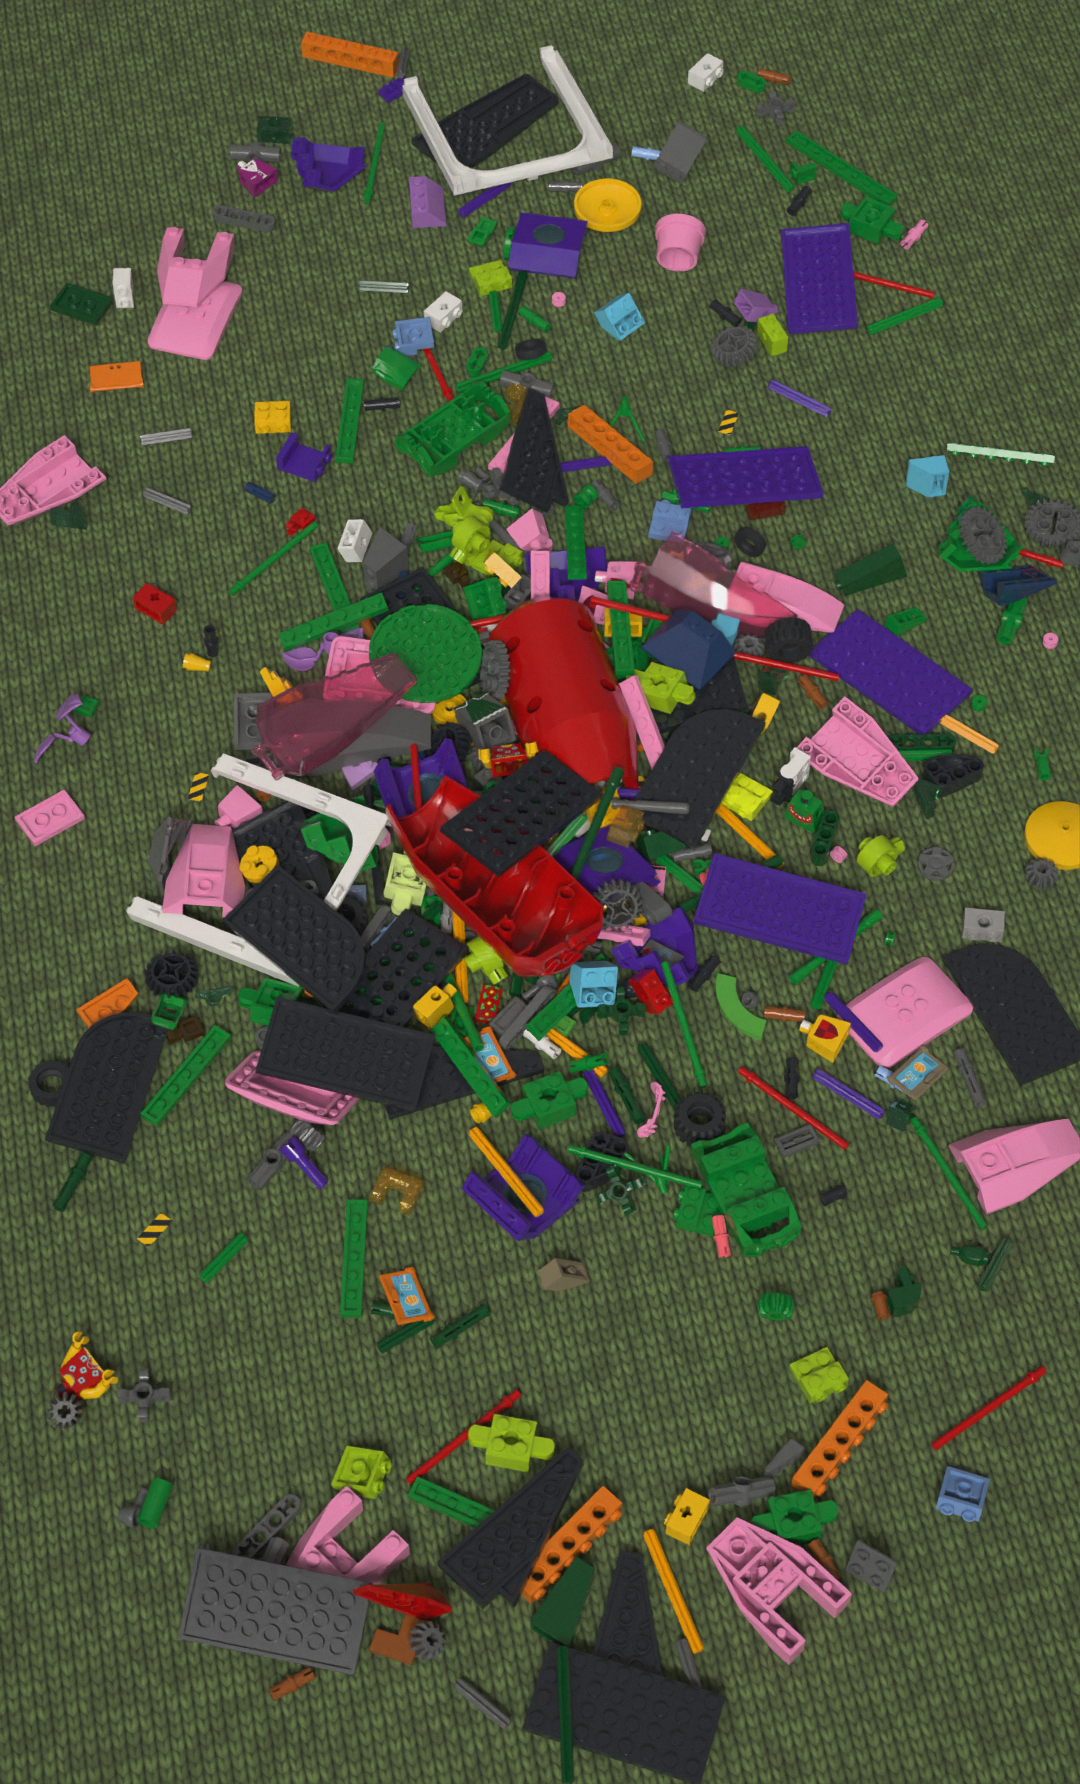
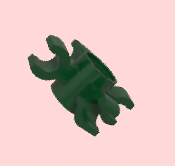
(621, 1018)
(626, 1202)

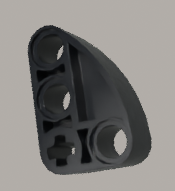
(946, 769)
(597, 1171)

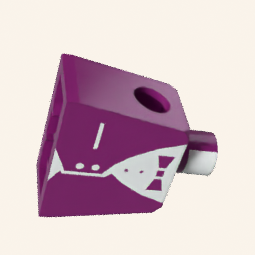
(256, 176)

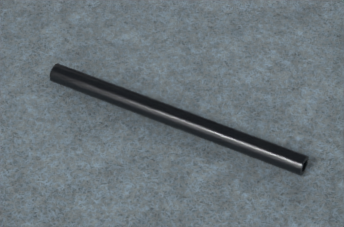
(376, 871)

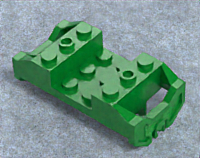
(453, 429)
(746, 1189)

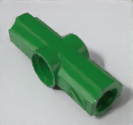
(1011, 621)

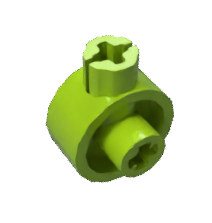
(469, 538)
(879, 855)
(485, 959)

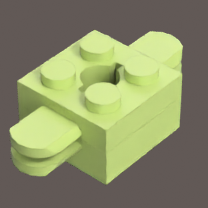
(403, 884)

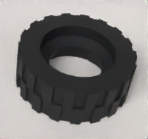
(39, 1074)

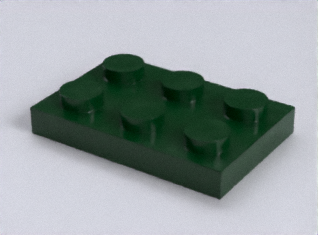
(81, 303)

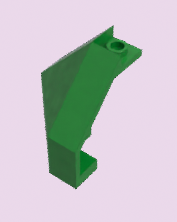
(955, 552)
(334, 837)

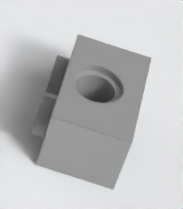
(976, 918)

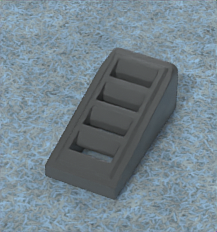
(785, 1457)

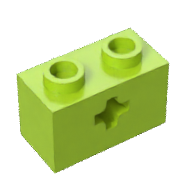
(772, 335)

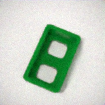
(435, 541)
(159, 1014)

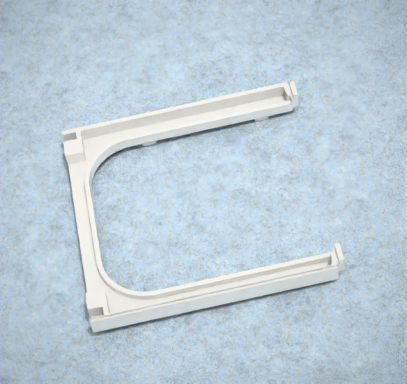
(463, 179)
(366, 829)

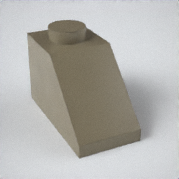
(563, 1275)

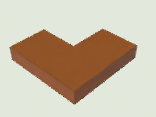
(396, 1646)

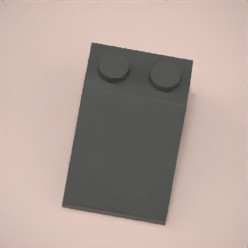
(244, 719)

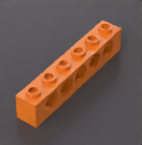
(349, 54)
(610, 444)
(867, 1395)
(601, 1501)

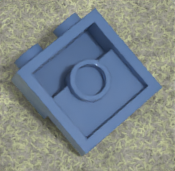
(413, 335)
(669, 518)
(962, 1494)

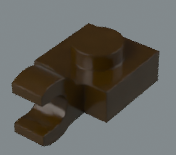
(457, 573)
(187, 1029)

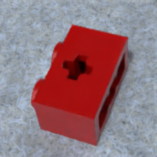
(155, 603)
(650, 991)

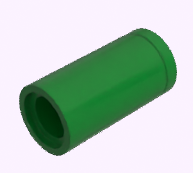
(155, 1503)

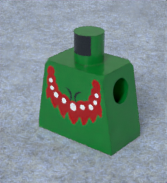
(805, 810)

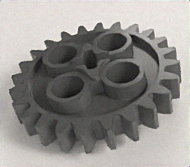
(1040, 518)
(984, 546)
(495, 669)

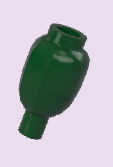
(972, 1255)

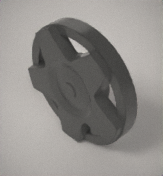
(936, 863)

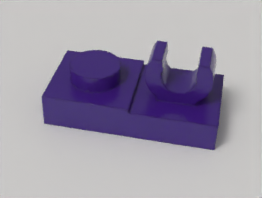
(392, 91)

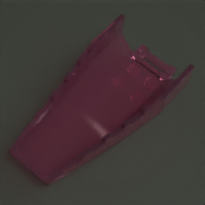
(695, 580)
(324, 717)

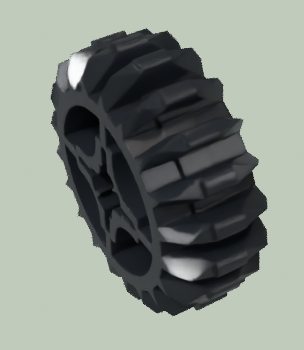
(459, 736)
(175, 965)

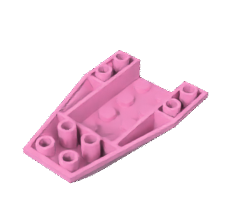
(47, 482)
(805, 600)
(859, 755)
(205, 871)
(1017, 1160)

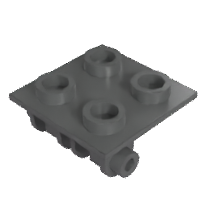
(871, 1566)

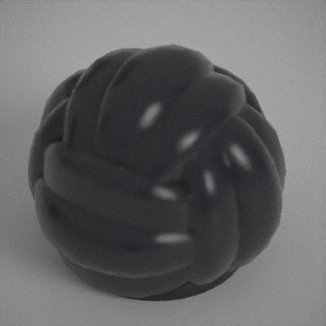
(629, 992)

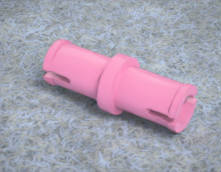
(914, 234)

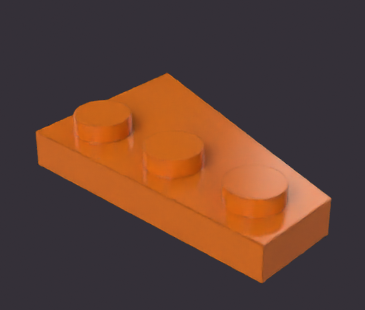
(108, 1003)

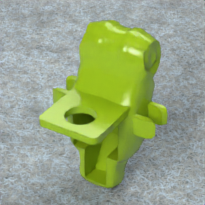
(461, 510)

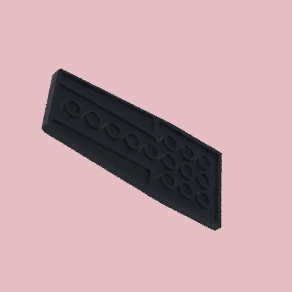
(492, 120)
(282, 832)

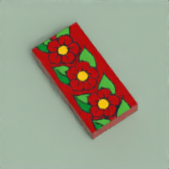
(488, 1004)

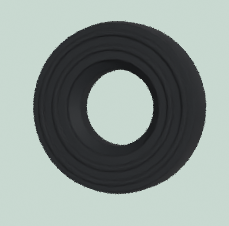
(530, 349)
(745, 546)

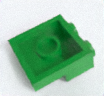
(485, 599)
(696, 1211)

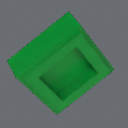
(88, 707)

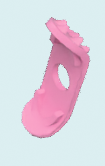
(649, 1128)

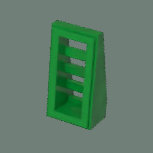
(908, 621)

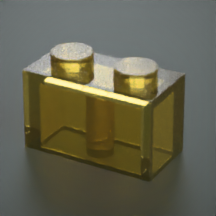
(626, 826)

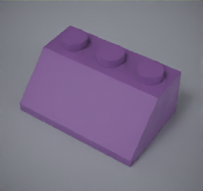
(426, 203)

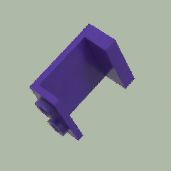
(302, 460)

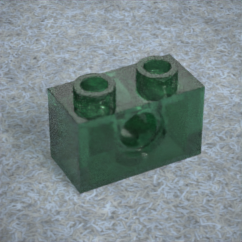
(274, 129)

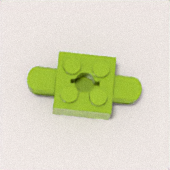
(664, 687)
(511, 1442)

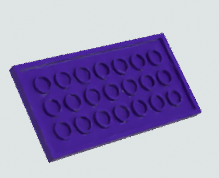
(819, 278)
(744, 477)
(890, 672)
(780, 908)

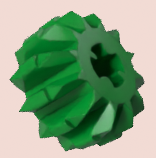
(776, 1306)

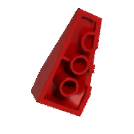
(411, 1599)

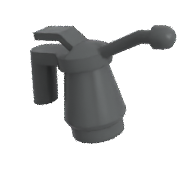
(471, 481)

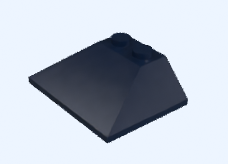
(1013, 584)
(690, 646)

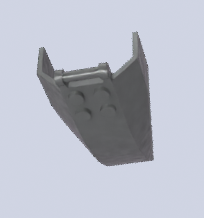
(385, 738)

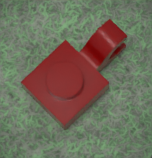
(299, 520)

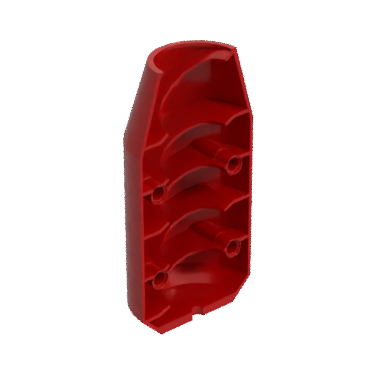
(567, 689)
(528, 916)

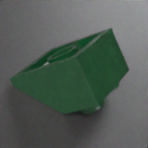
(655, 844)

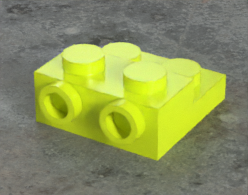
(747, 797)

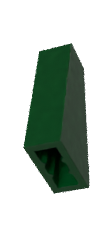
(871, 571)
(563, 1608)

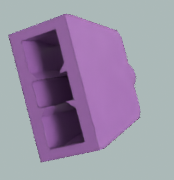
(754, 305)

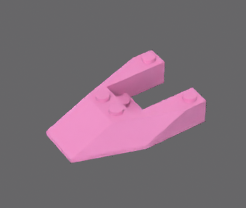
(192, 280)
(322, 1554)
(763, 1573)

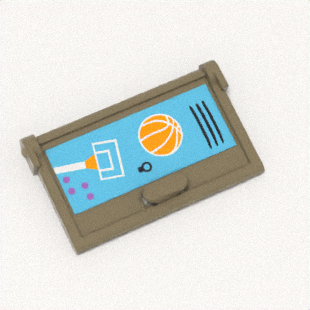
(915, 1071)

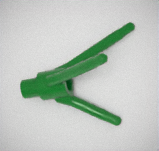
(625, 410)
(661, 1183)

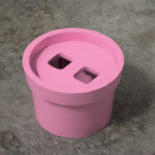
(679, 241)

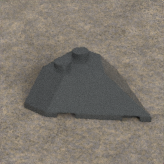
(170, 832)

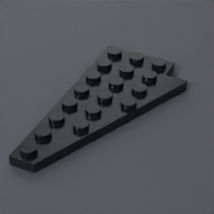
(533, 461)
(446, 1083)
(507, 1544)
(627, 1621)

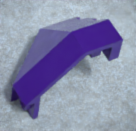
(326, 166)
(558, 572)
(672, 933)

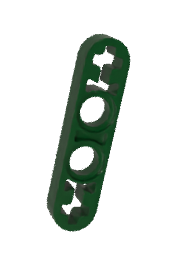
(919, 739)

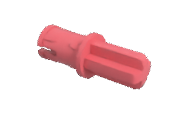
(721, 1236)

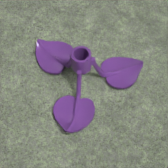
(303, 658)
(76, 732)

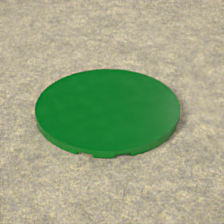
(435, 648)

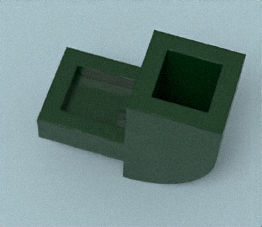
(905, 1297)

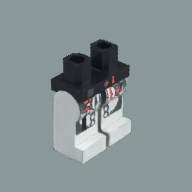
(790, 777)

